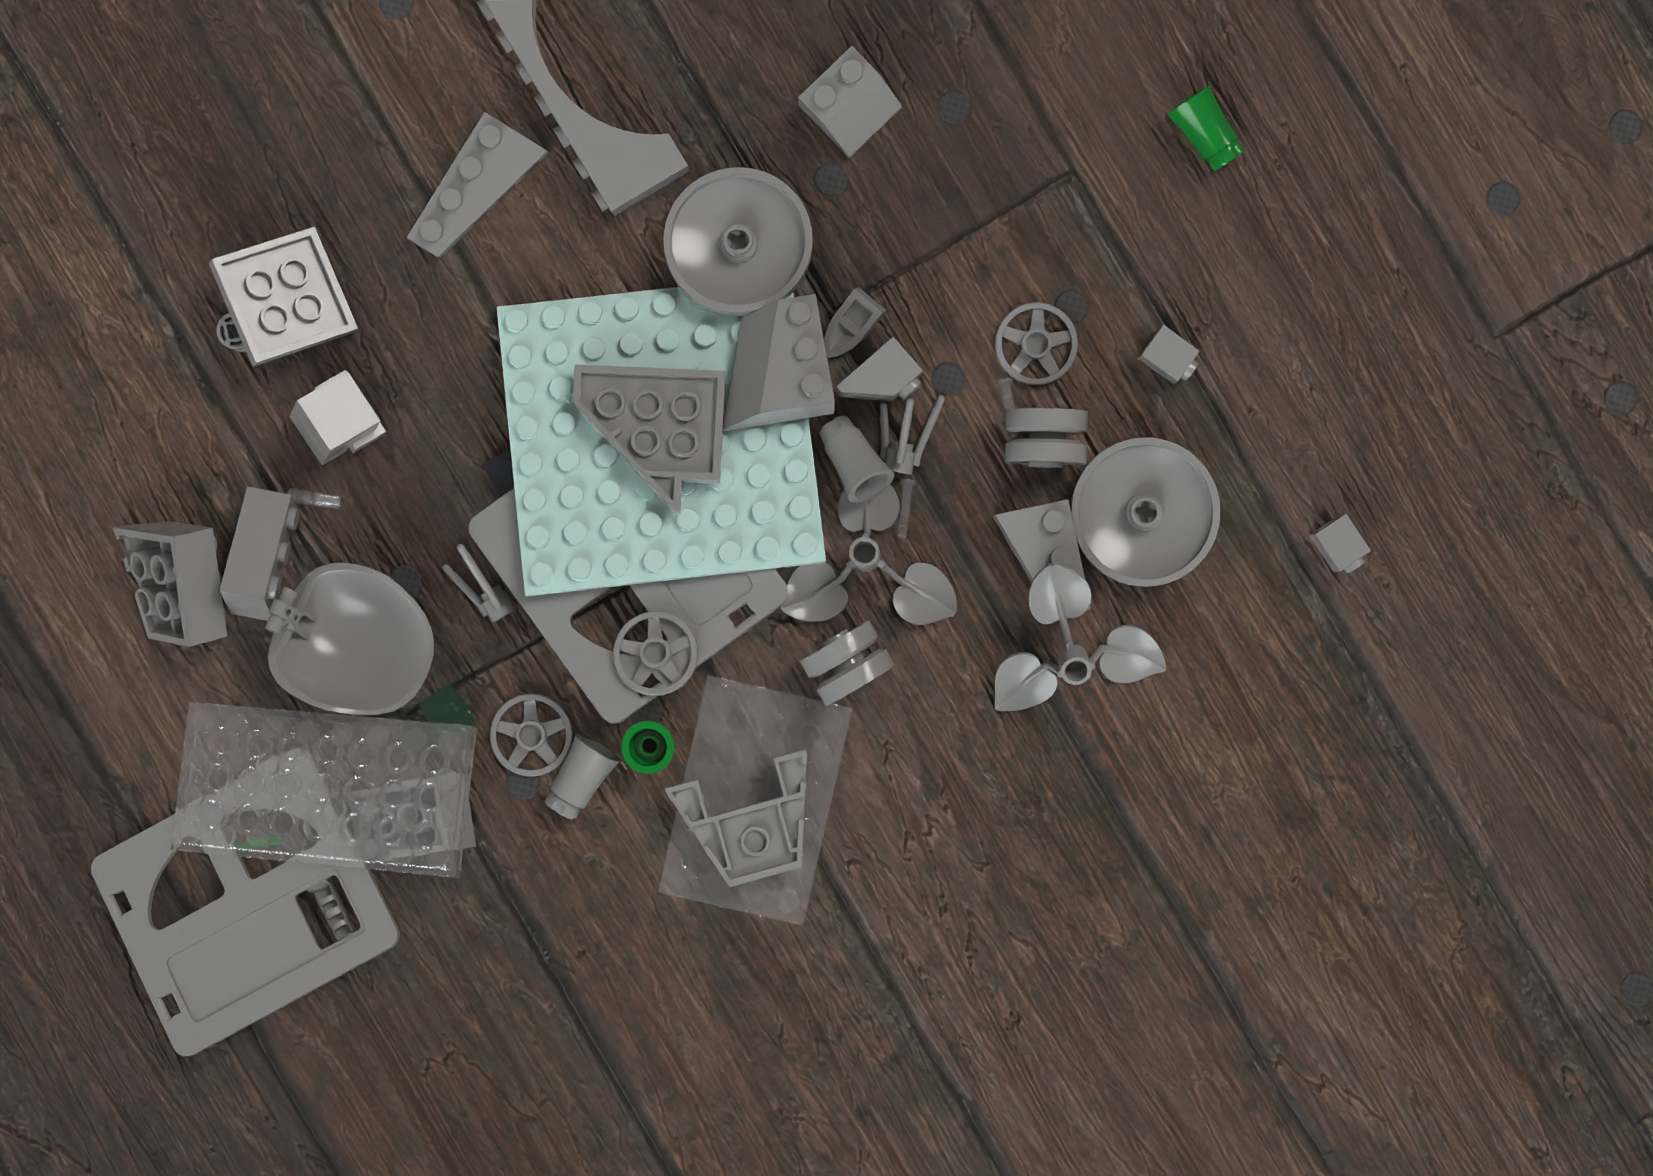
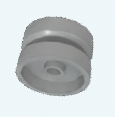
(1046, 437)
(845, 659)

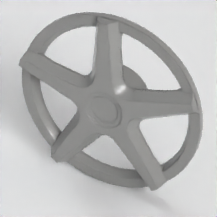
(1036, 344)
(655, 653)
(531, 734)

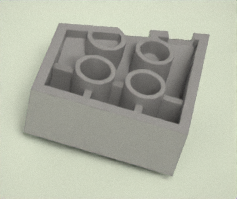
(780, 366)
(176, 581)

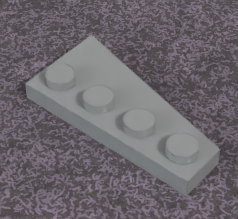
(479, 176)

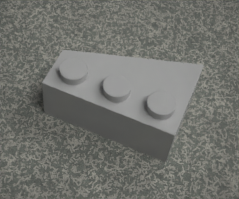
(1042, 537)
(259, 552)

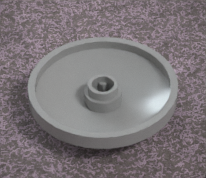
(738, 240)
(1145, 512)

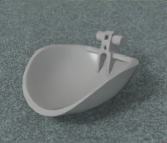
(349, 641)

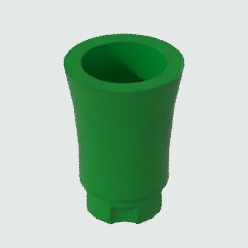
(1207, 128)
(638, 757)

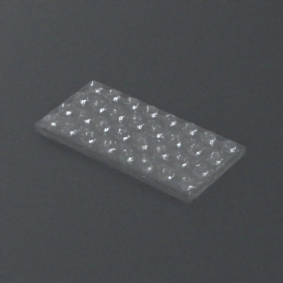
(324, 789)

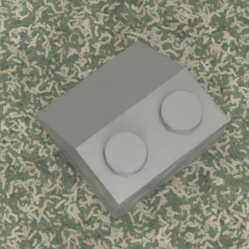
(849, 102)
(883, 375)

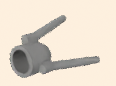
(900, 456)
(495, 600)

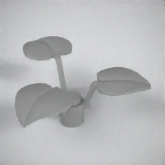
(817, 592)
(1065, 594)

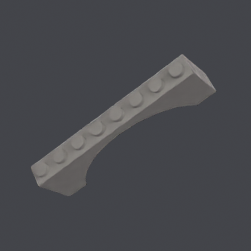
(619, 162)

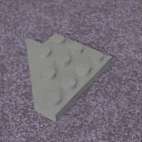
(658, 421)

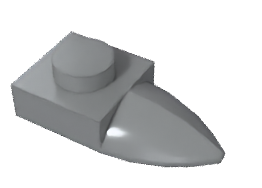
(852, 323)

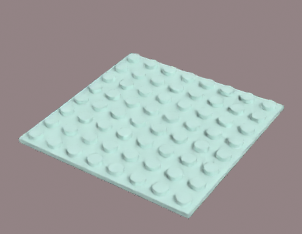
(582, 505)

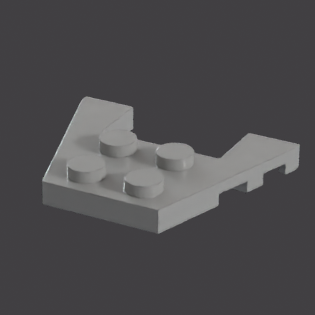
(752, 838)

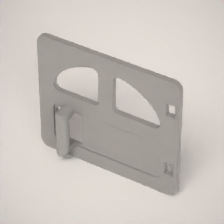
(698, 601)
(243, 949)

